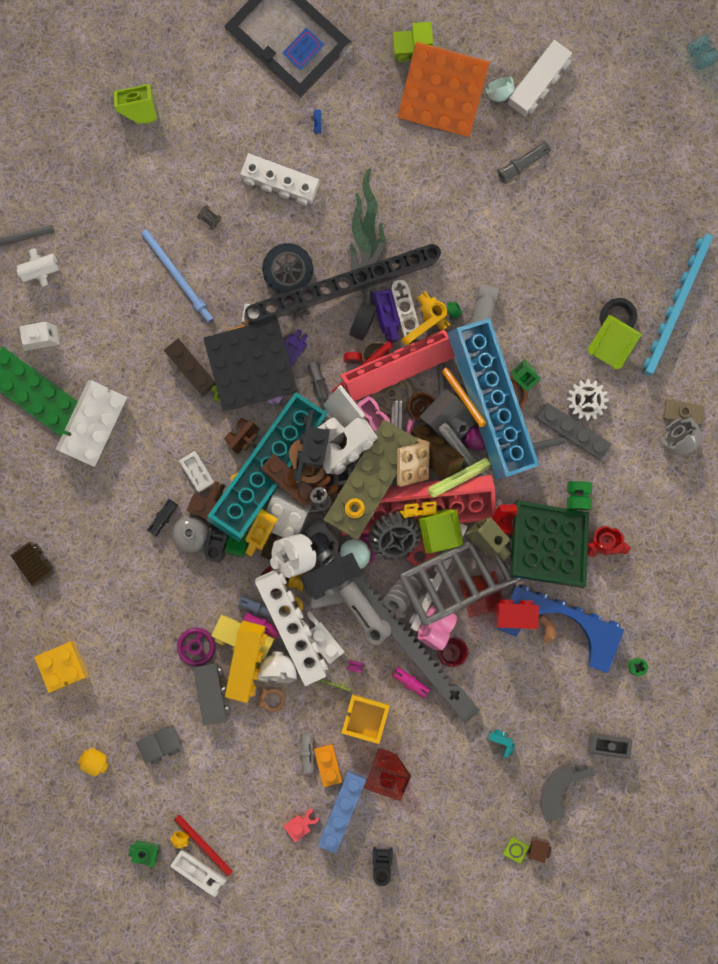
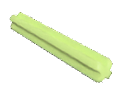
(459, 477)

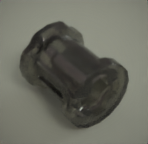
(209, 217)

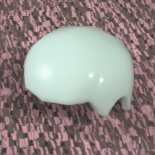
(500, 89)
(359, 549)

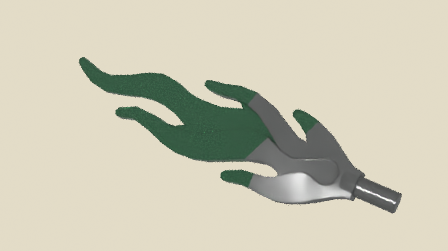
(365, 235)

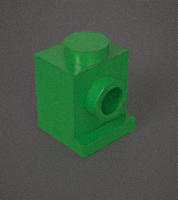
(525, 375)
(150, 849)

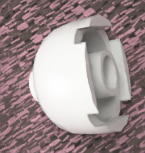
(277, 668)

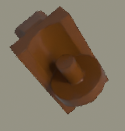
(244, 438)

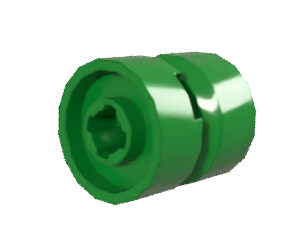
(579, 502)

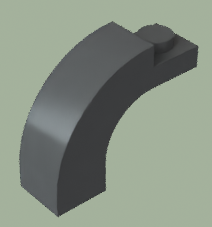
(555, 785)

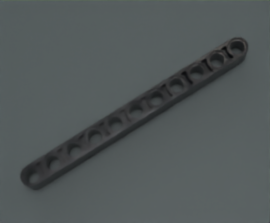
(336, 291)

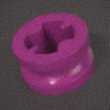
(355, 666)

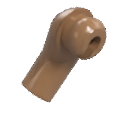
(550, 629)

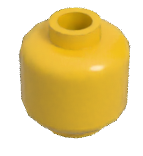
(93, 762)

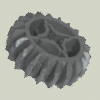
(389, 546)

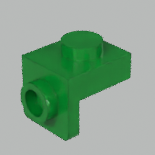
(237, 548)

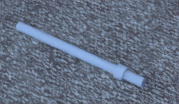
(198, 304)

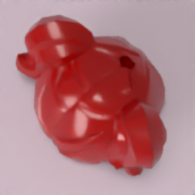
(615, 542)

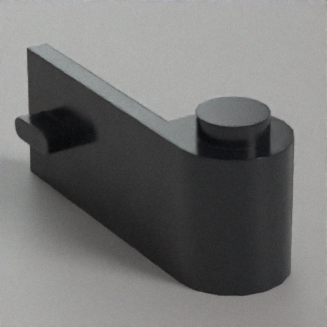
(330, 575)

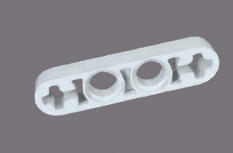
(405, 316)

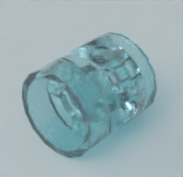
(700, 46)

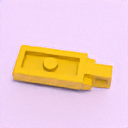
(260, 531)

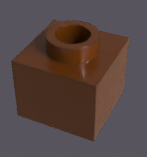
(539, 849)

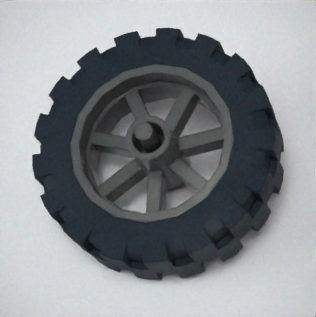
(287, 249)

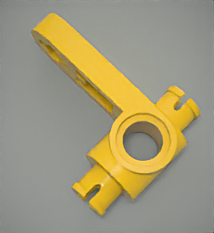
(428, 304)

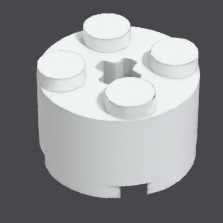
(293, 555)

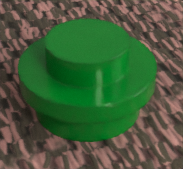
(454, 310)

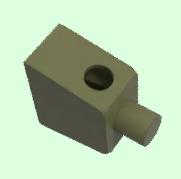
(489, 538)

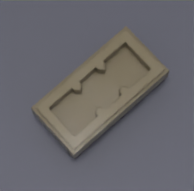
(676, 409)

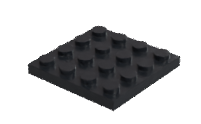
(250, 365)

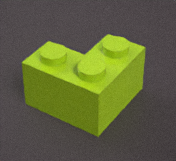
(405, 41)

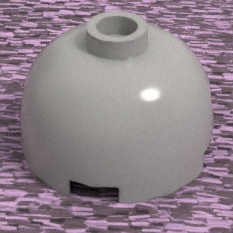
(682, 436)
(199, 532)

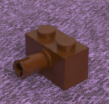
(202, 506)

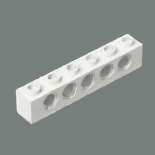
(308, 672)

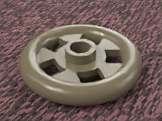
(387, 409)

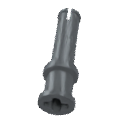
(516, 167)
(321, 502)

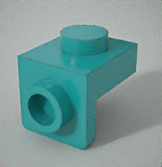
(499, 737)

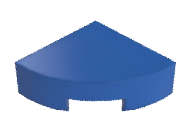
(317, 120)

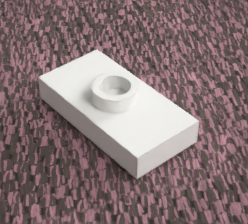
(197, 472)

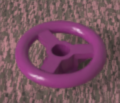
(205, 657)

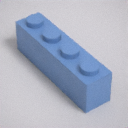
(342, 811)

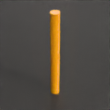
(464, 398)

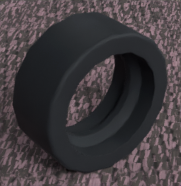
(619, 302)
(363, 321)

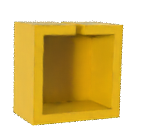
(61, 665)
(366, 718)

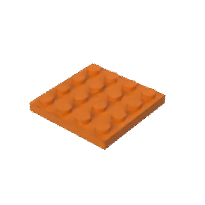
(443, 89)

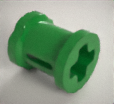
(632, 669)

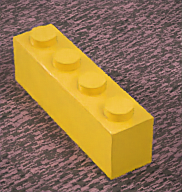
(245, 661)

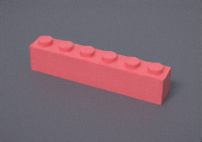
(398, 366)

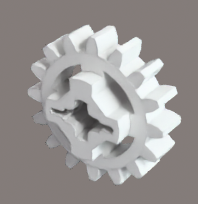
(582, 394)

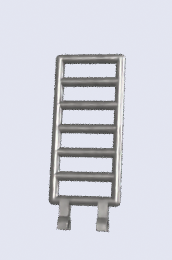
(459, 604)

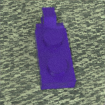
(387, 314)

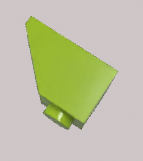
(136, 103)

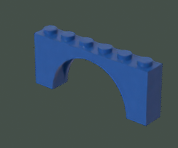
(601, 636)

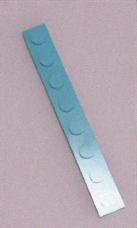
(673, 311)

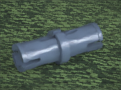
(255, 607)

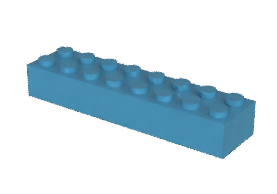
(494, 397)

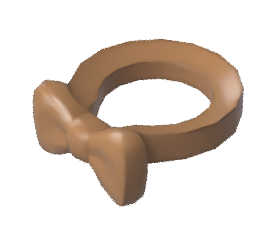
(262, 703)

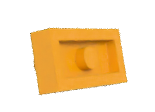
(328, 765)

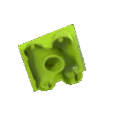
(614, 342)
(441, 530)

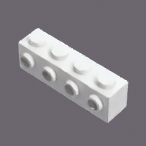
(279, 179)

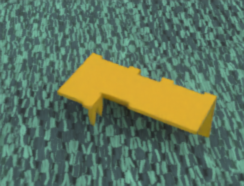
(415, 512)

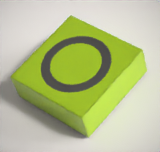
(515, 850)

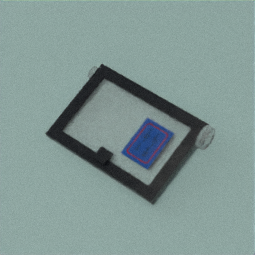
(290, 40)

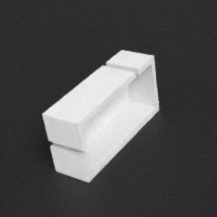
(91, 423)

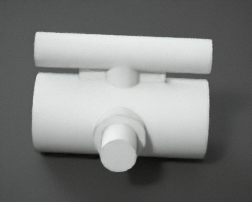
(38, 267)

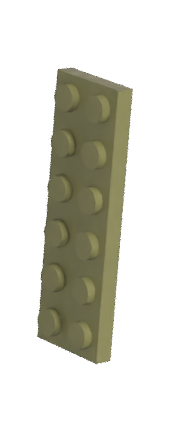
(369, 479)

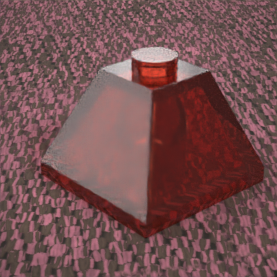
(485, 605)
(387, 775)

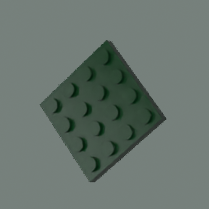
(550, 544)

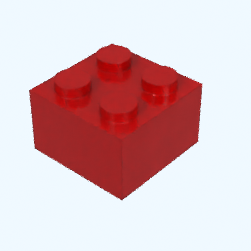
(520, 615)

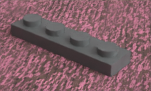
(574, 431)

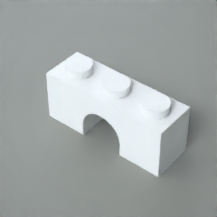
(359, 438)

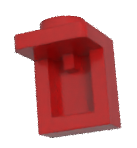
(503, 517)

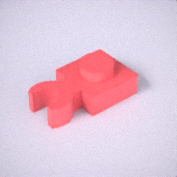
(299, 826)

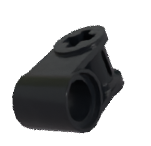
(216, 541)
(382, 862)

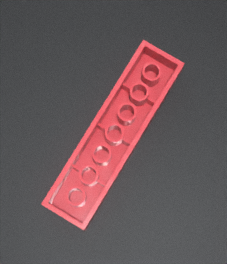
(471, 499)

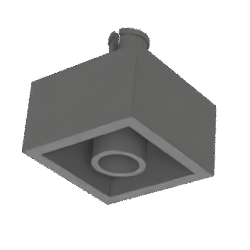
(448, 410)

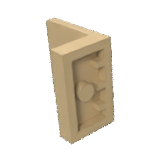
(413, 463)

